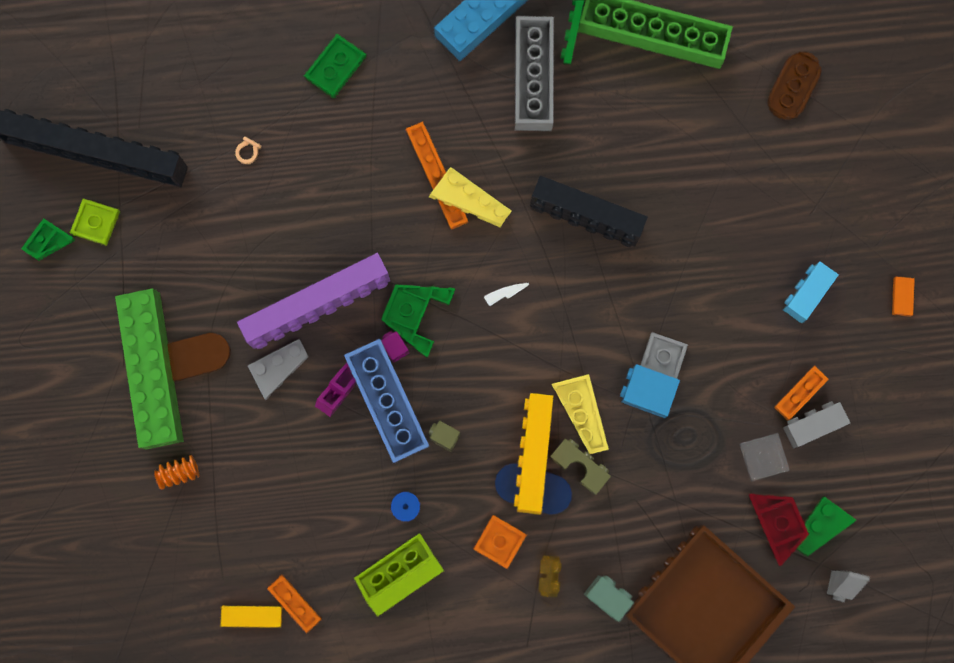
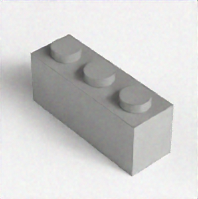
(816, 424)

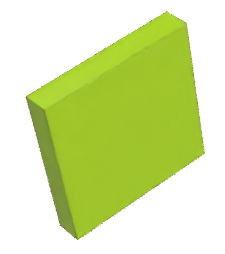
(94, 222)

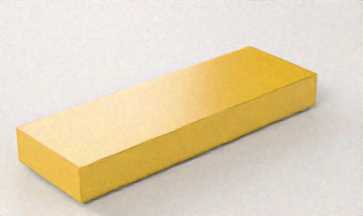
(251, 616)

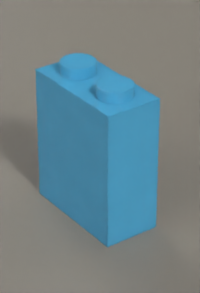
(649, 390)

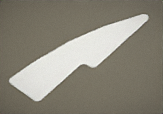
(504, 292)

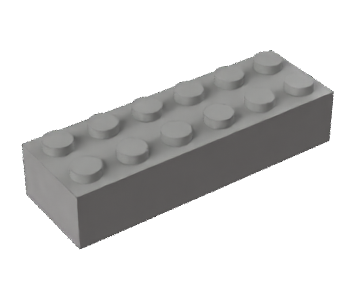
(534, 73)

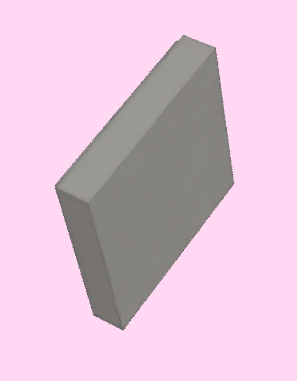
(664, 355)

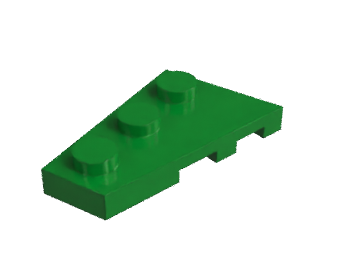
(824, 524)

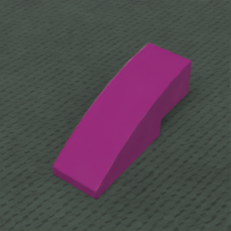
(336, 391)

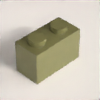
(444, 435)

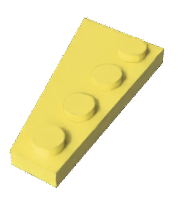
(463, 194)

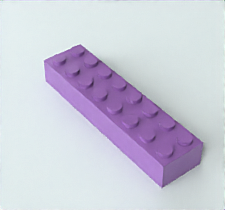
(314, 301)

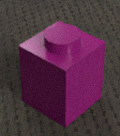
(394, 346)

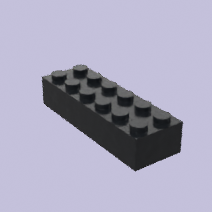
(587, 211)

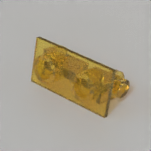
(551, 566)

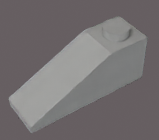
(845, 585)

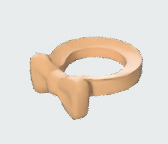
(247, 141)

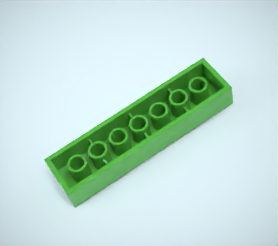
(657, 30)
(149, 369)

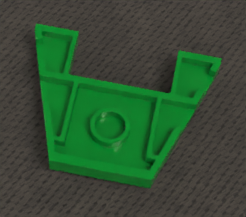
(407, 310)

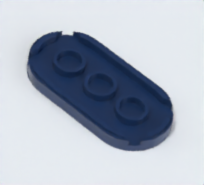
(556, 489)

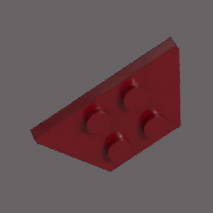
(780, 523)

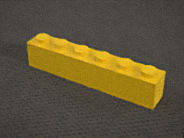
(534, 453)

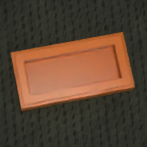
(903, 296)

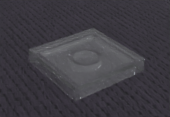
(764, 457)

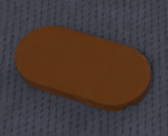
(794, 85)
(198, 355)

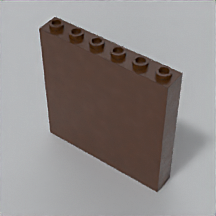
(708, 604)

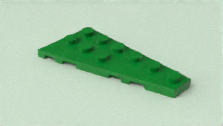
(571, 34)

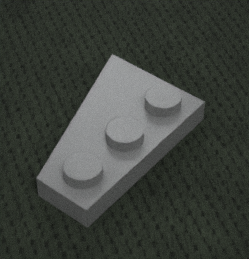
(276, 367)

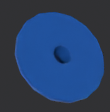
(405, 506)

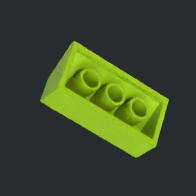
(398, 574)

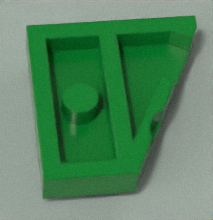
(46, 240)

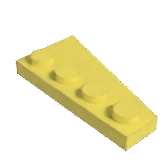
(582, 408)

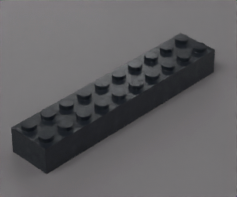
(92, 148)

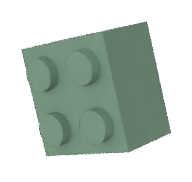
(609, 598)

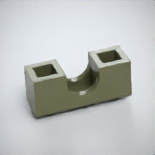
(595, 475)

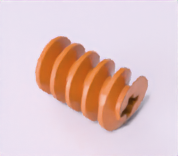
(176, 473)

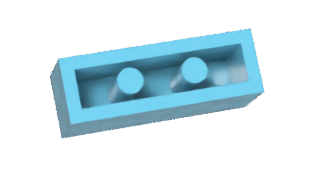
(809, 291)

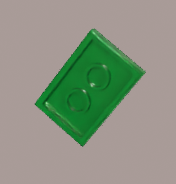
(335, 66)

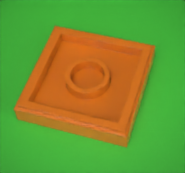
(500, 542)

